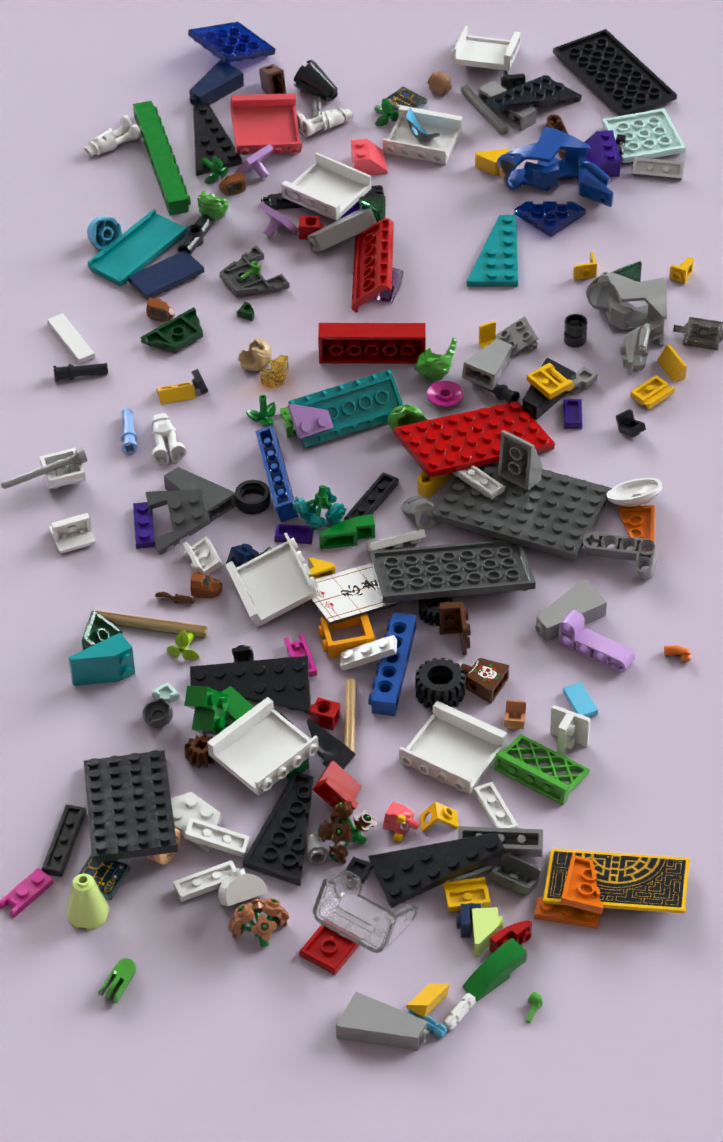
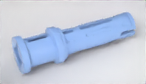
(128, 436)

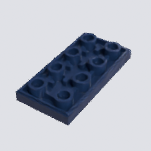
(166, 274)

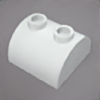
(63, 476)
(240, 887)

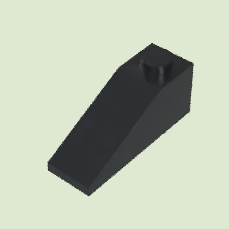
(330, 747)

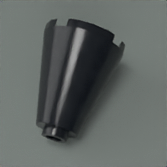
(315, 81)

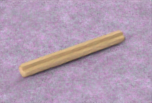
(349, 714)

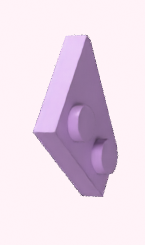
(309, 420)

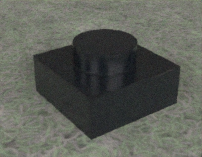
(198, 381)
(360, 868)

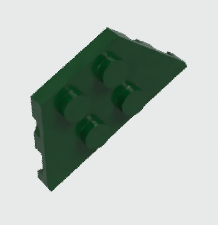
(175, 333)

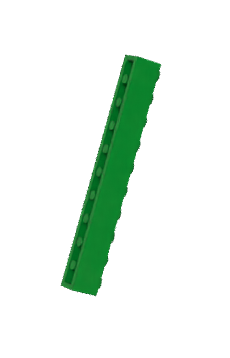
(161, 158)

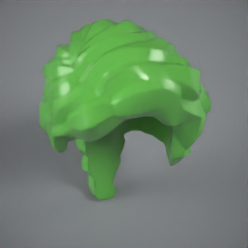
(212, 206)
(434, 365)
(405, 415)

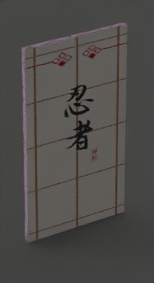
(349, 595)

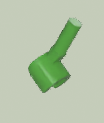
(254, 270)
(536, 1002)

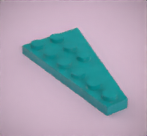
(498, 259)

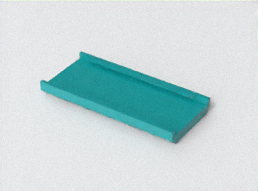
(136, 248)
(353, 405)

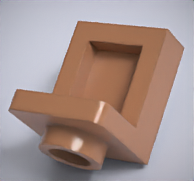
(515, 714)

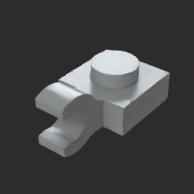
(583, 378)

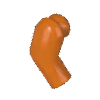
(678, 650)

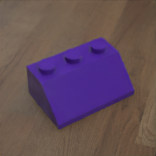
(604, 152)

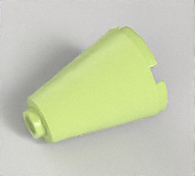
(86, 903)

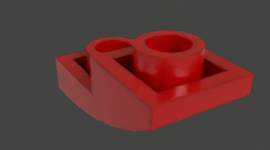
(520, 932)

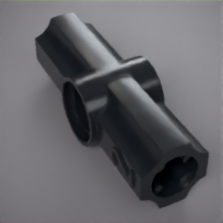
(195, 234)

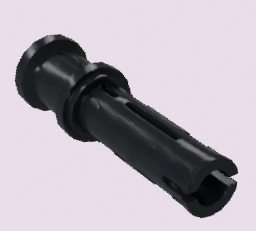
(75, 371)
(503, 393)

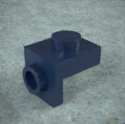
(241, 554)
(463, 920)

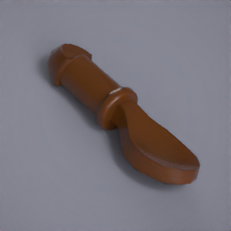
(177, 598)

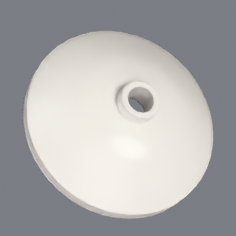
(635, 492)

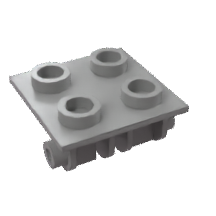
(519, 336)

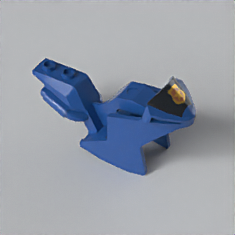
(545, 174)

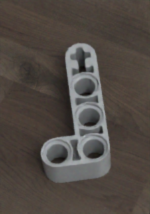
(597, 544)

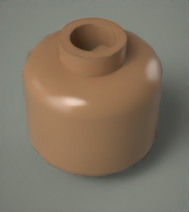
(439, 83)

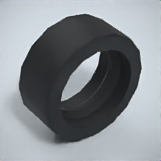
(248, 487)

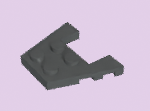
(253, 283)
(187, 514)

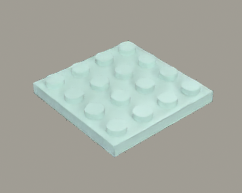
(647, 135)

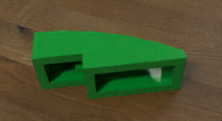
(347, 532)
(495, 969)

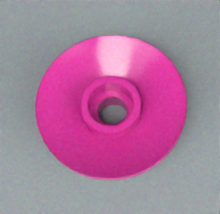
(445, 393)

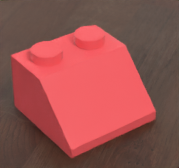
(368, 157)

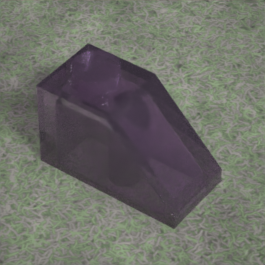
(389, 296)

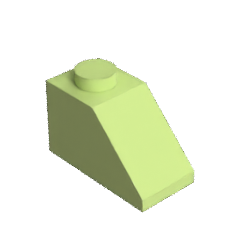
(484, 925)

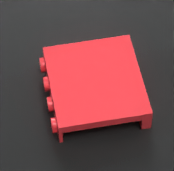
(265, 121)

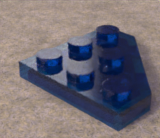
(550, 216)

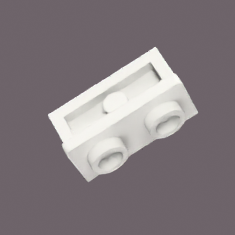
(203, 556)

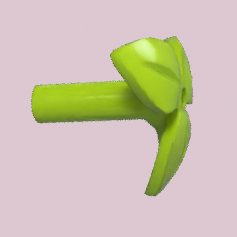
(183, 641)

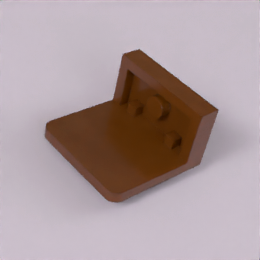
(453, 620)

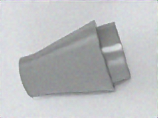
(315, 850)

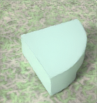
(166, 692)

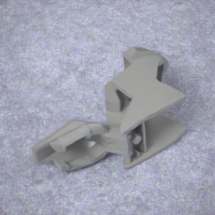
(646, 323)

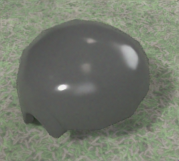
(158, 713)

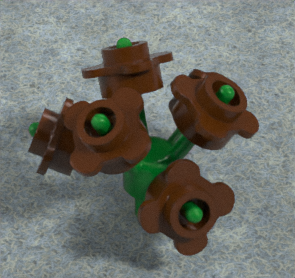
(344, 830)

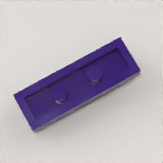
(143, 525)

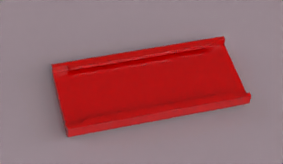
(372, 262)

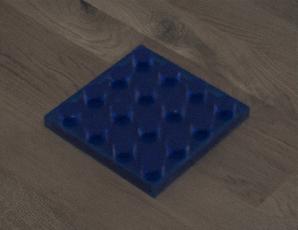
(231, 42)

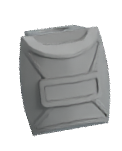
(417, 505)

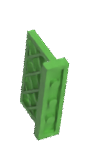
(534, 776)

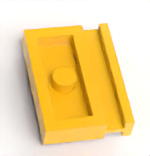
(652, 392)
(466, 892)

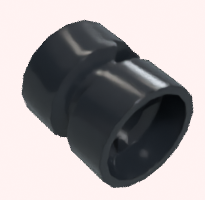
(575, 330)

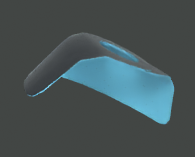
(417, 129)

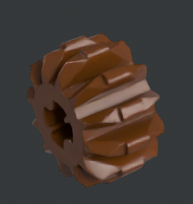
(197, 751)

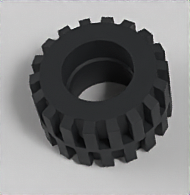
(440, 672)

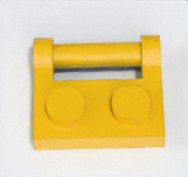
(547, 384)

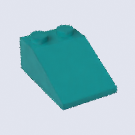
(103, 662)

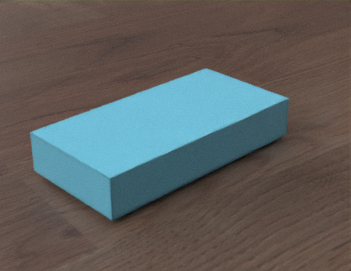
(580, 700)

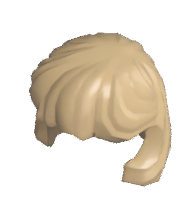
(256, 357)

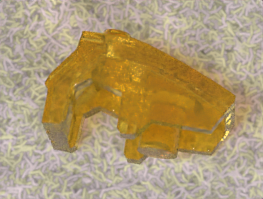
(276, 375)

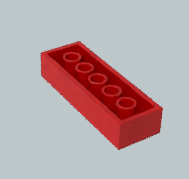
(371, 343)

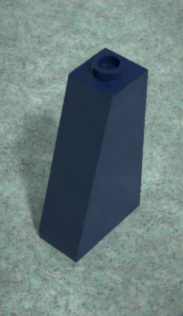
(216, 84)

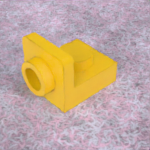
(682, 272)

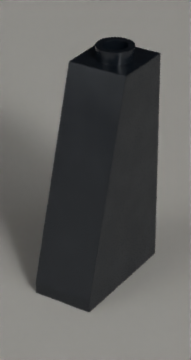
(535, 402)

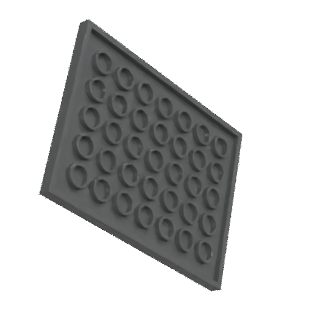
(546, 517)

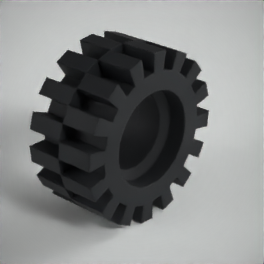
(430, 615)

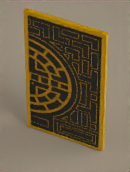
(626, 880)

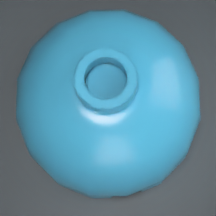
(103, 231)

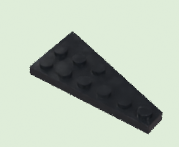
(537, 91)
(211, 140)
(280, 679)
(282, 840)
(421, 868)

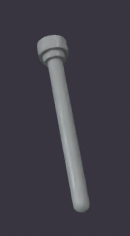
(77, 457)

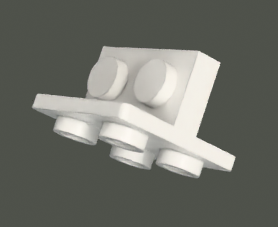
(72, 533)
(569, 729)

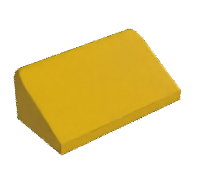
(672, 364)
(176, 392)
(428, 999)

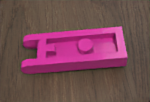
(301, 648)
(26, 892)

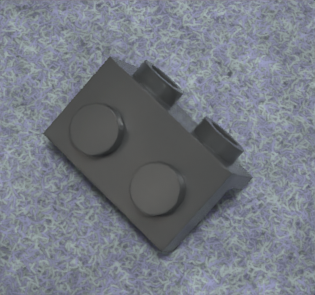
(516, 874)

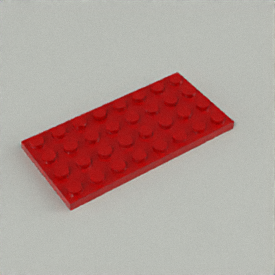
(469, 438)

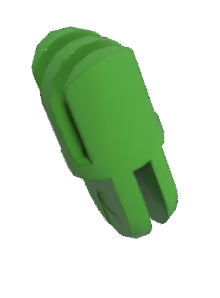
(119, 976)

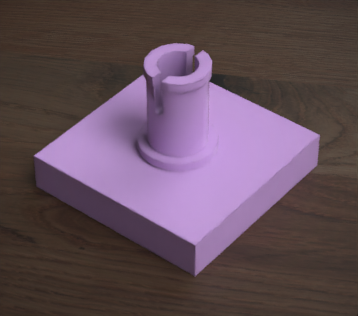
(255, 161)
(276, 220)

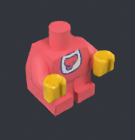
(400, 820)

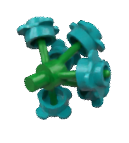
(323, 500)

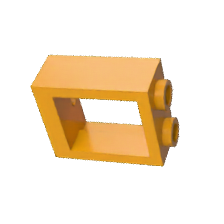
(335, 648)

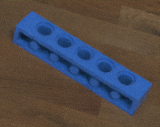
(276, 473)
(392, 669)

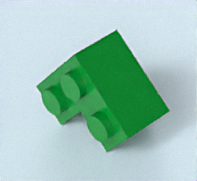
(209, 709)

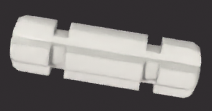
(459, 1011)

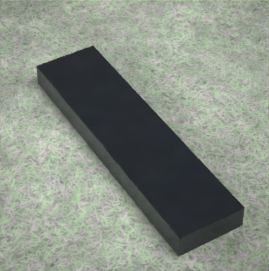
(374, 496)
(63, 840)

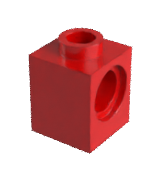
(308, 225)
(325, 713)

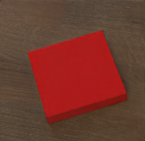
(328, 949)

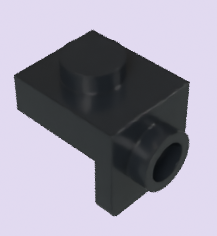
(512, 81)
(628, 425)
(243, 653)

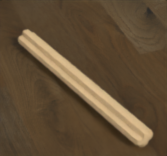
(153, 624)

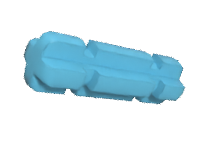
(432, 1026)

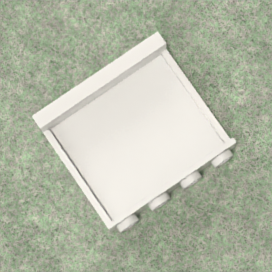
(485, 52)
(437, 149)
(328, 187)
(273, 582)
(261, 747)
(454, 748)

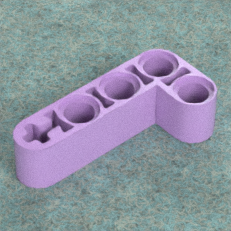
(593, 645)

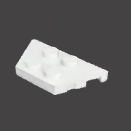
(191, 806)

